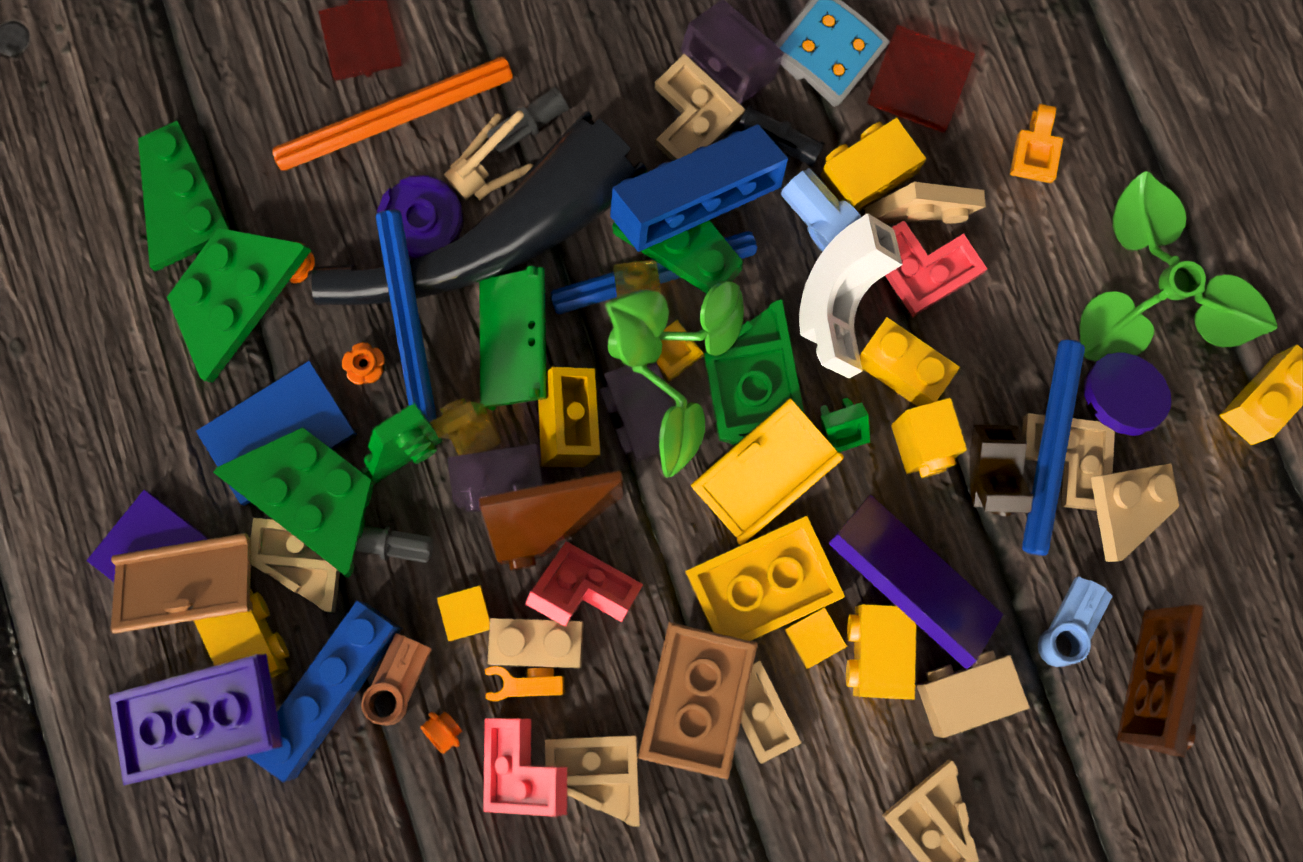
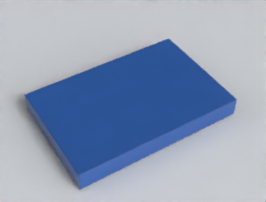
(275, 411)

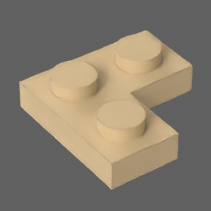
(704, 109)
(1087, 455)
(765, 718)

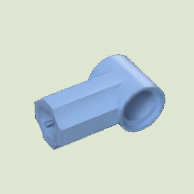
(818, 207)
(1076, 620)

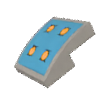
(830, 47)

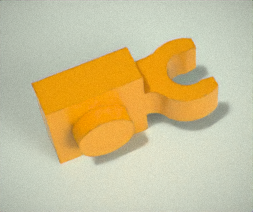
(1037, 151)
(538, 683)

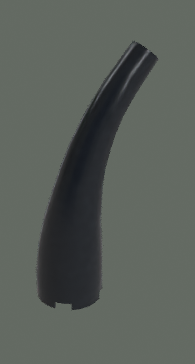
(547, 206)

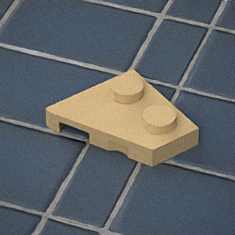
(928, 203)
(1132, 506)
(293, 564)
(600, 772)
(934, 819)

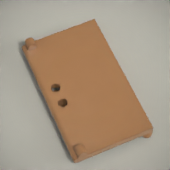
(163, 582)

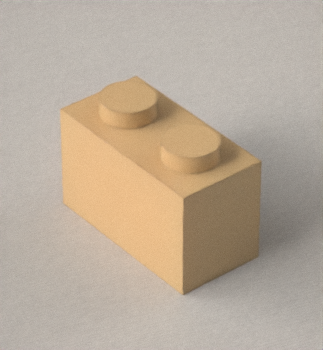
(535, 643)
(971, 695)

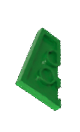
(176, 197)
(695, 255)
(398, 442)

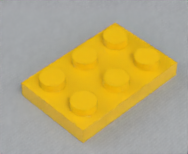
(765, 582)

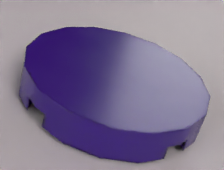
(428, 211)
(1127, 393)

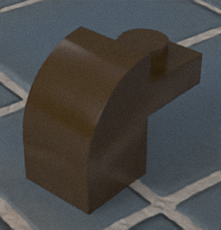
(997, 470)

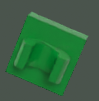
(847, 426)

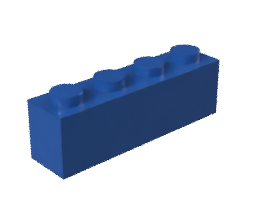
(697, 187)
(328, 689)

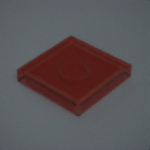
(921, 78)

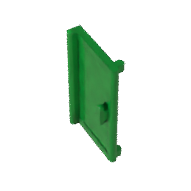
(509, 362)

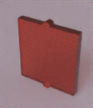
(359, 38)

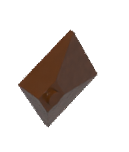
(541, 518)
(1164, 681)

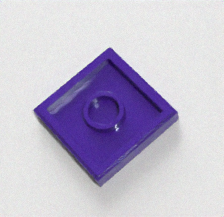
(143, 527)

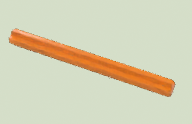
(392, 113)

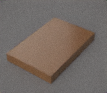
(698, 700)

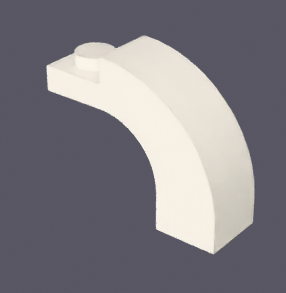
(836, 286)

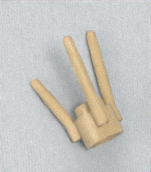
(468, 174)

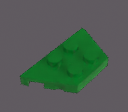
(229, 293)
(753, 375)
(306, 492)

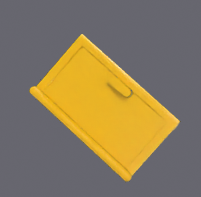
(766, 477)

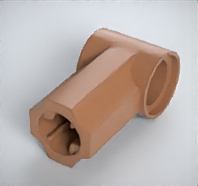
(398, 675)

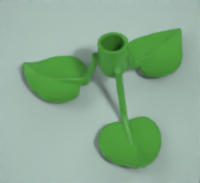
(1230, 307)
(637, 338)

